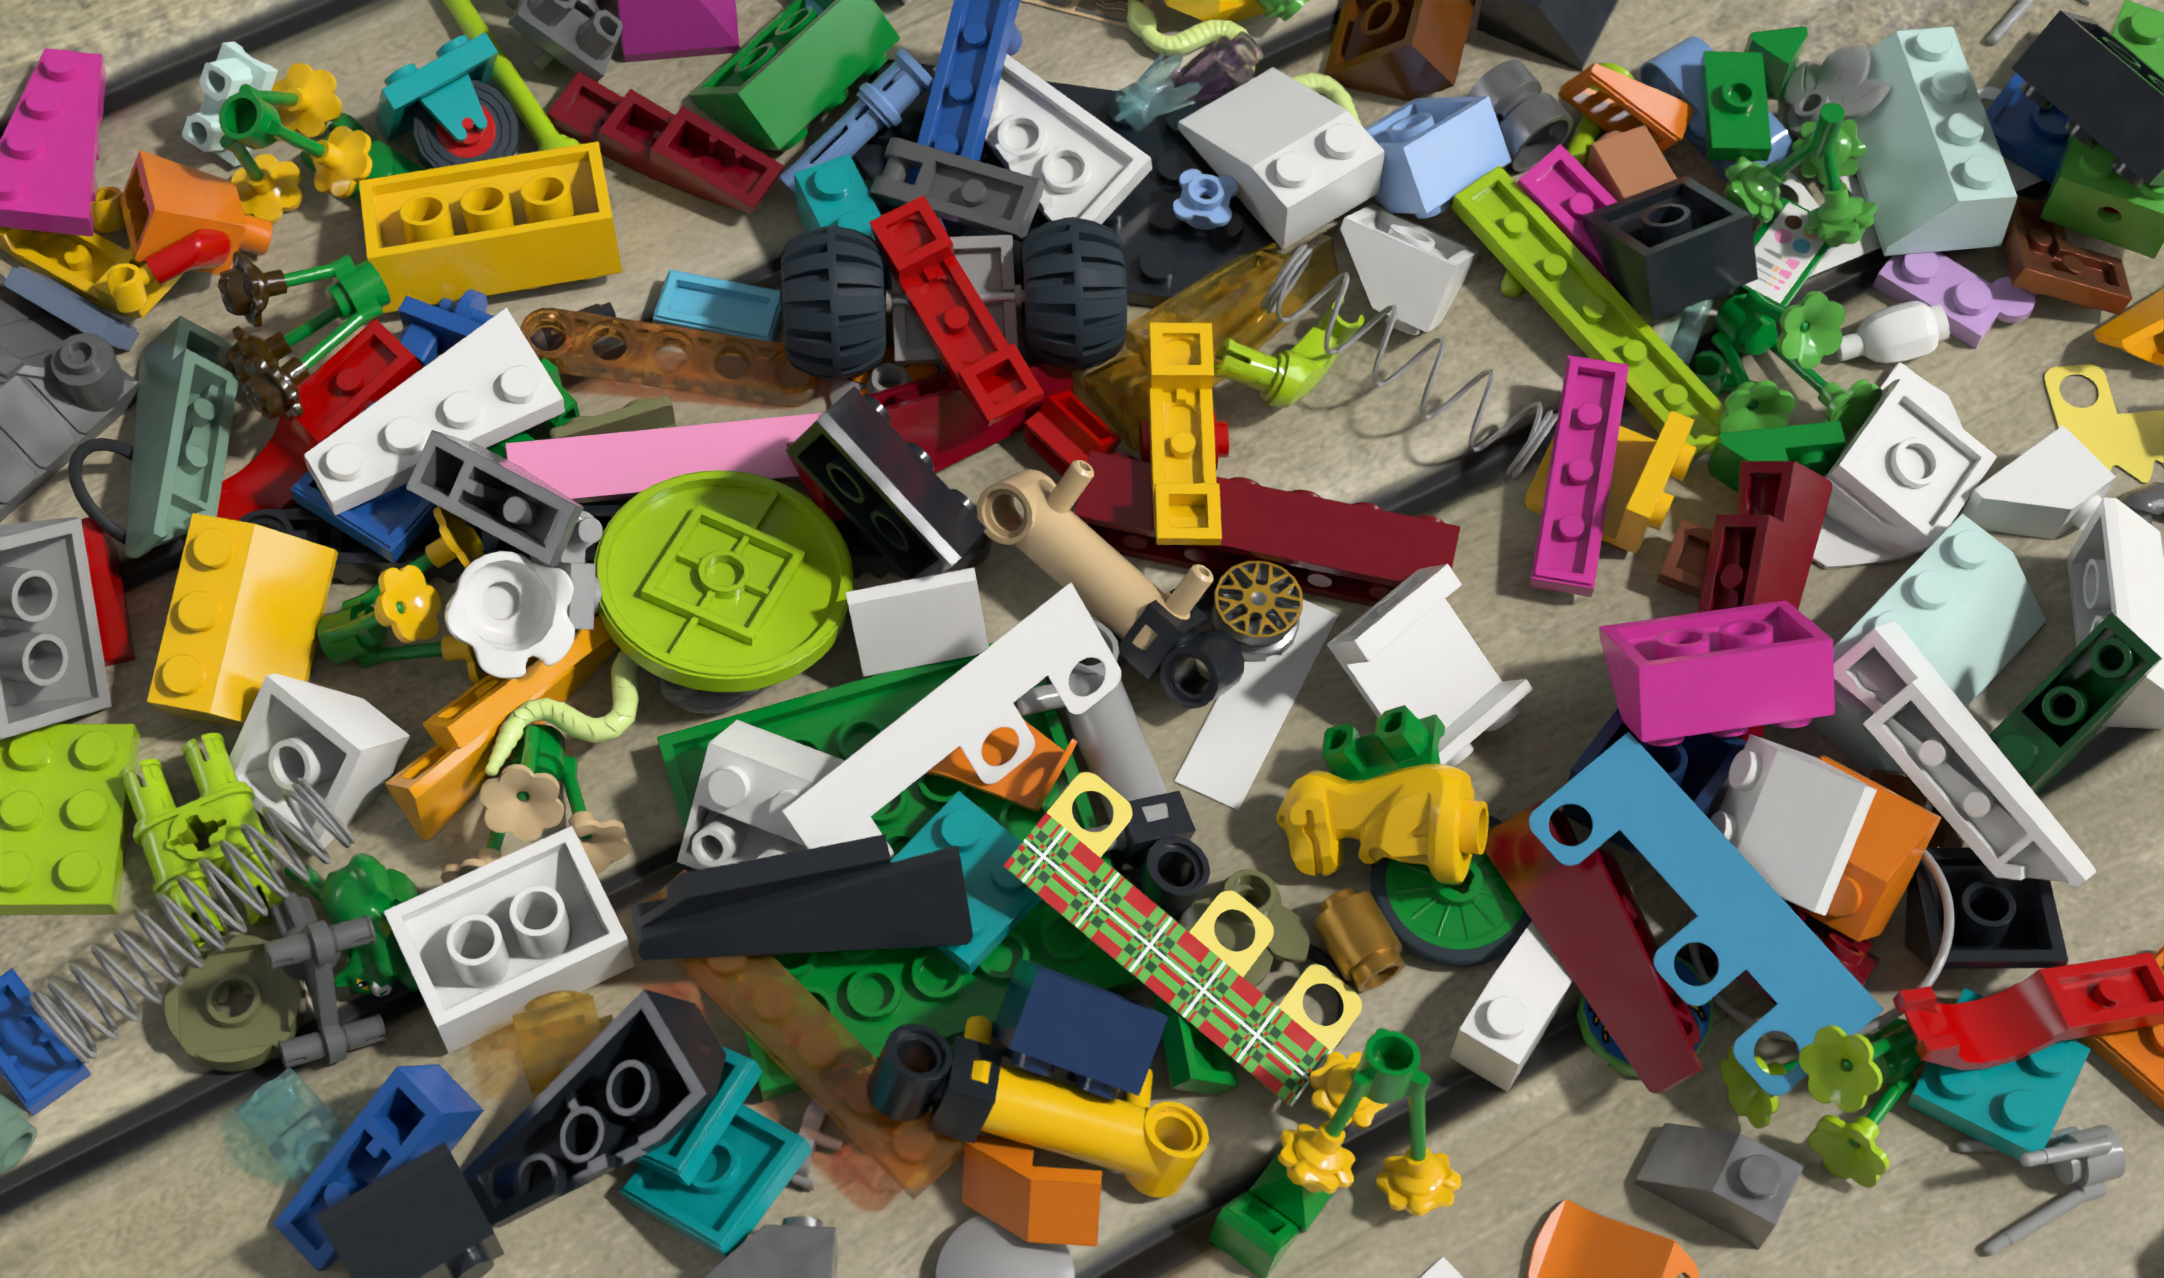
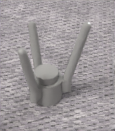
(2078, 1158)

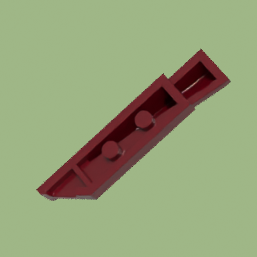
(944, 422)
(1603, 945)

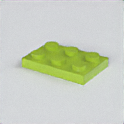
(64, 818)

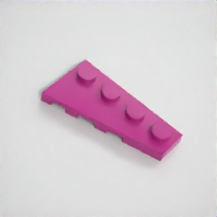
(54, 146)

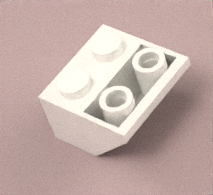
(742, 795)

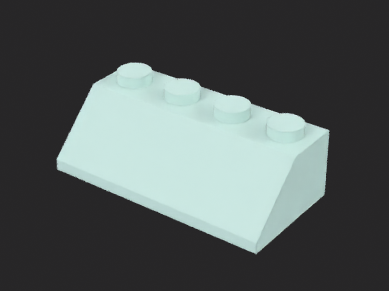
(1931, 150)
(1964, 613)

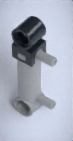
(1116, 751)

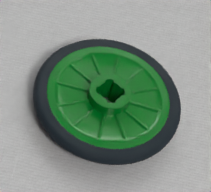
(1441, 921)

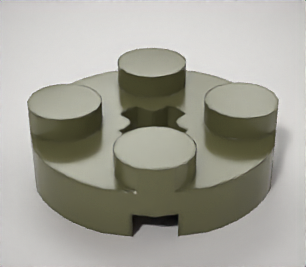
(239, 1041)

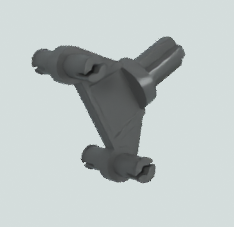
(309, 953)

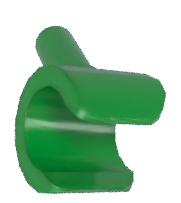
(1715, 365)

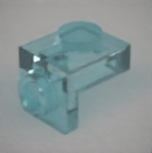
(291, 1125)

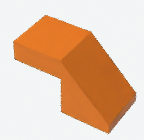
(1028, 1199)

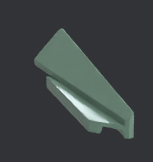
(178, 434)

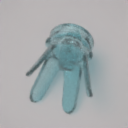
(1154, 93)

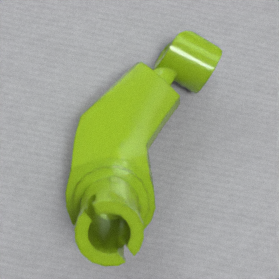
(1287, 374)

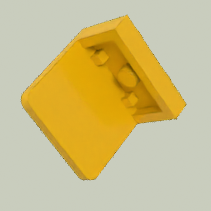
(1637, 482)

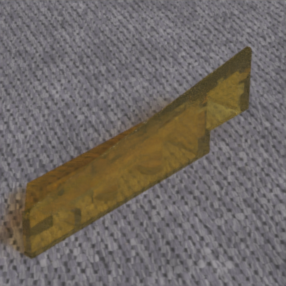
(1225, 298)

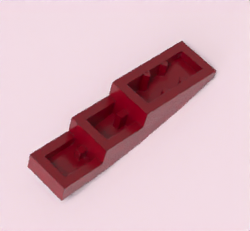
(665, 146)

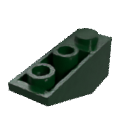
(2074, 701)

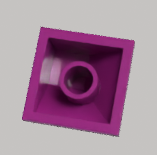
(677, 28)

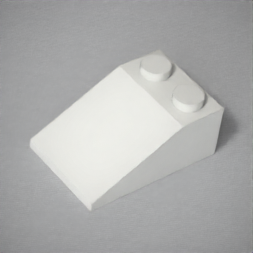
(1290, 153)

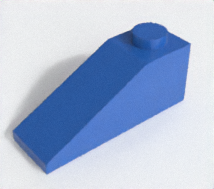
(402, 1121)

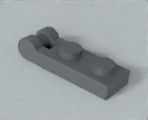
(959, 188)

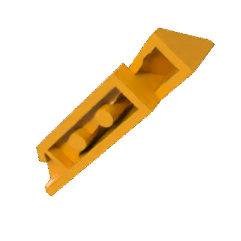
(466, 731)

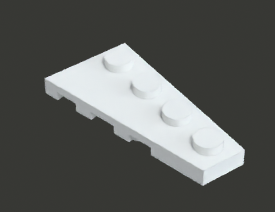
(1071, 152)
(473, 391)

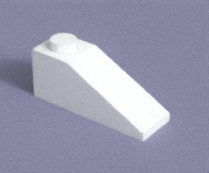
(1513, 1011)

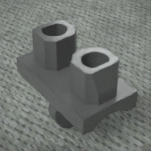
(567, 35)

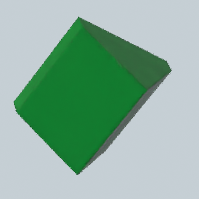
(1780, 54)
(1253, 1234)

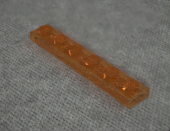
(821, 1061)

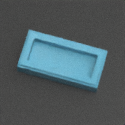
(718, 306)

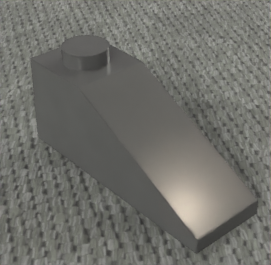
(495, 496)

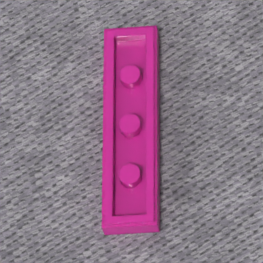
(1579, 476)

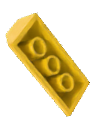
(491, 225)

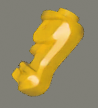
(1404, 815)

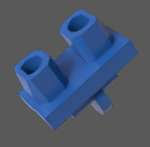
(436, 329)

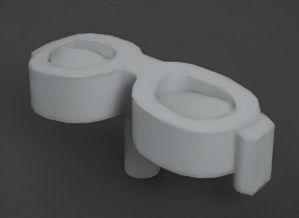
(811, 1129)

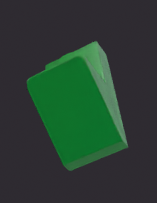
(1810, 445)

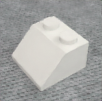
(1793, 819)

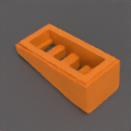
(1627, 104)

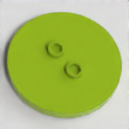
(723, 581)

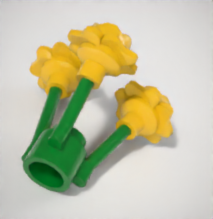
(1354, 1092)

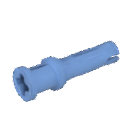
(877, 107)

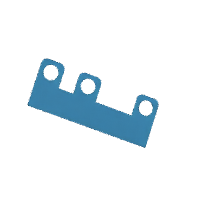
(1733, 904)

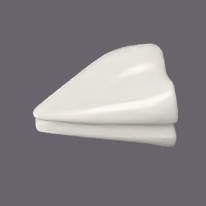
(511, 613)

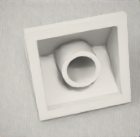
(918, 621)

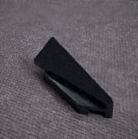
(809, 903)

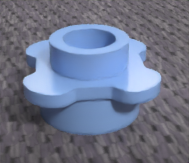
(1201, 212)

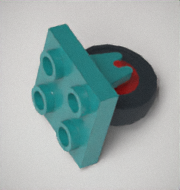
(450, 106)

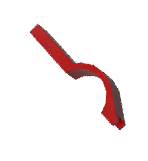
(331, 397)
(2036, 1012)

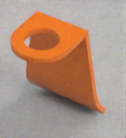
(1024, 785)
(1594, 1246)

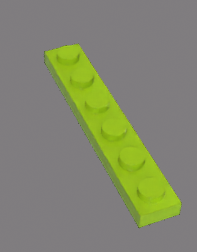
(1587, 305)

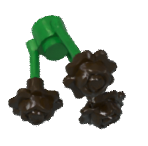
(245, 291)

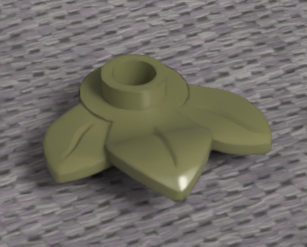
(1236, 930)

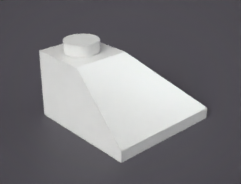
(1406, 266)
(316, 735)

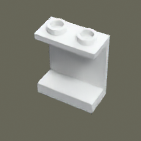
(1422, 657)

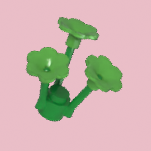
(1807, 334)

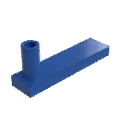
(968, 76)

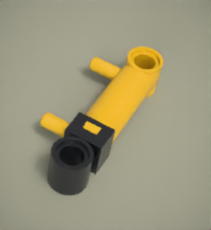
(978, 1093)

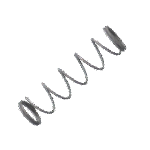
(1286, 281)

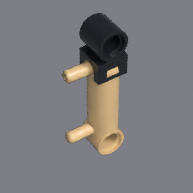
(1153, 625)

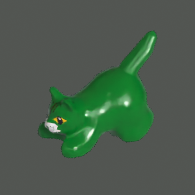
(360, 890)

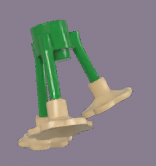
(528, 801)

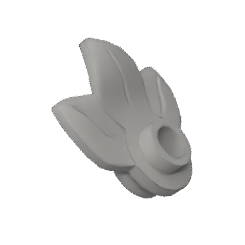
(1839, 81)

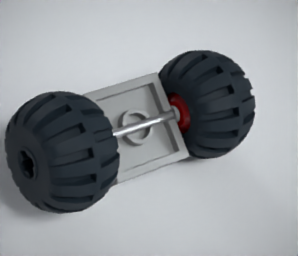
(1067, 295)

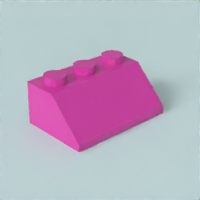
(1719, 672)

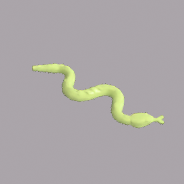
(1144, 24)
(569, 719)

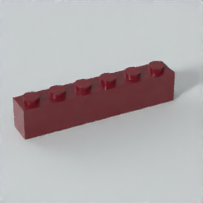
(1326, 544)

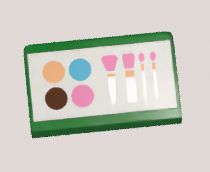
(1784, 255)

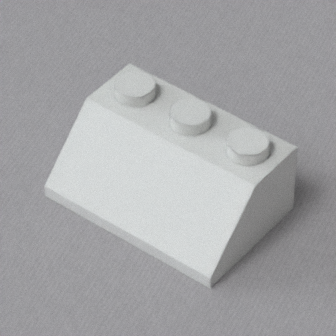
(2121, 571)
(509, 936)

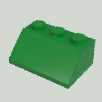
(795, 70)

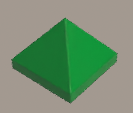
(1287, 1198)

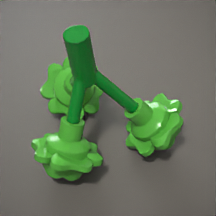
(1826, 150)

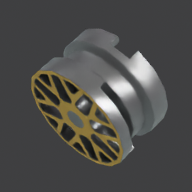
(1258, 608)

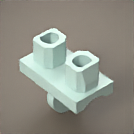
(219, 82)

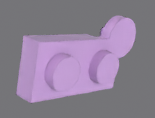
(1966, 298)

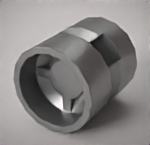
(1528, 120)

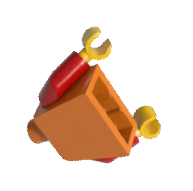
(174, 224)

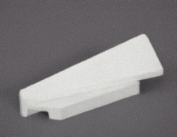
(1956, 761)

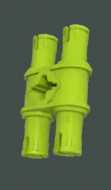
(172, 833)

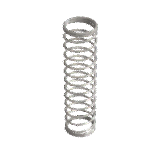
(80, 1041)

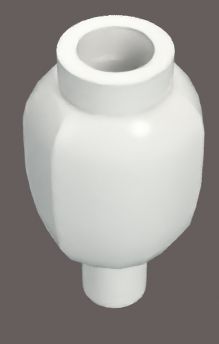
(1897, 333)

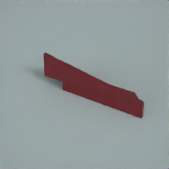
(1769, 544)

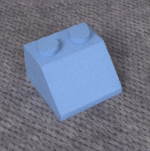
(1436, 151)

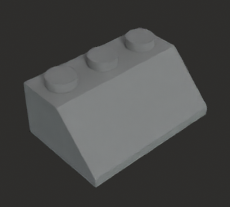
(47, 627)

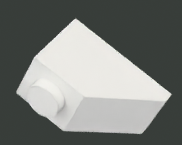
(2042, 490)

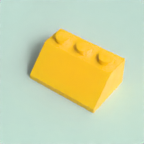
(237, 613)

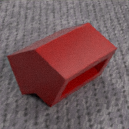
(1068, 432)

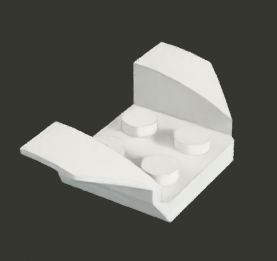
(1900, 477)

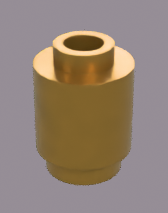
(1359, 939)

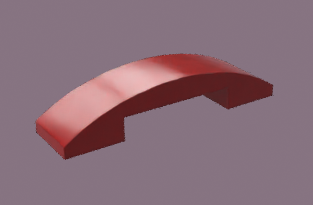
(952, 312)

